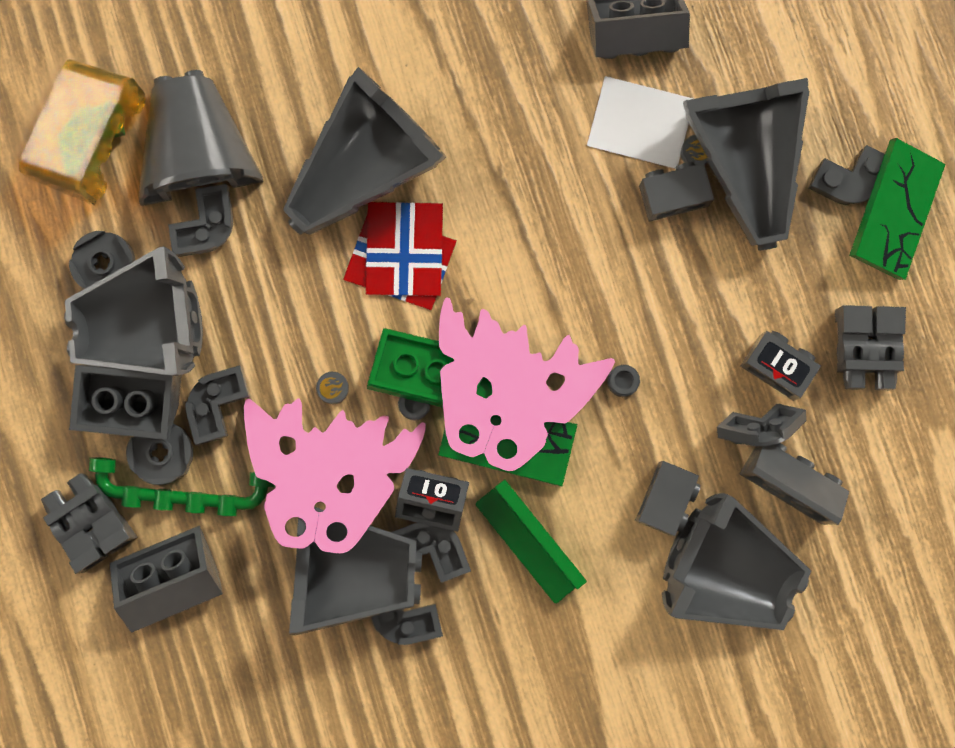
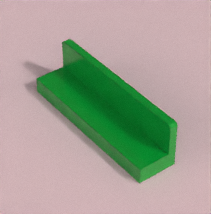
(530, 542)

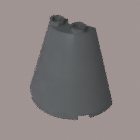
(191, 140)
(138, 318)
(731, 569)
(355, 584)

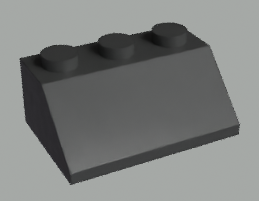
(637, 26)
(124, 402)
(797, 483)
(164, 579)

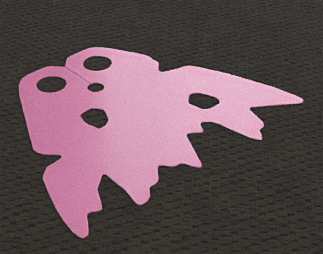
(517, 387)
(317, 467)

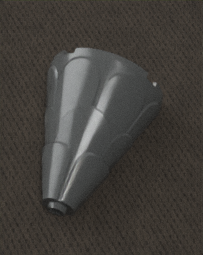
(755, 153)
(359, 157)

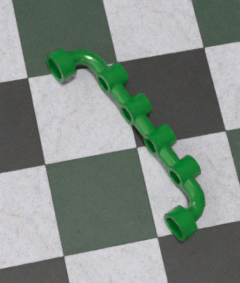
(165, 498)

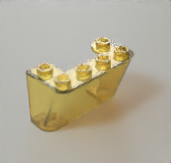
(78, 129)

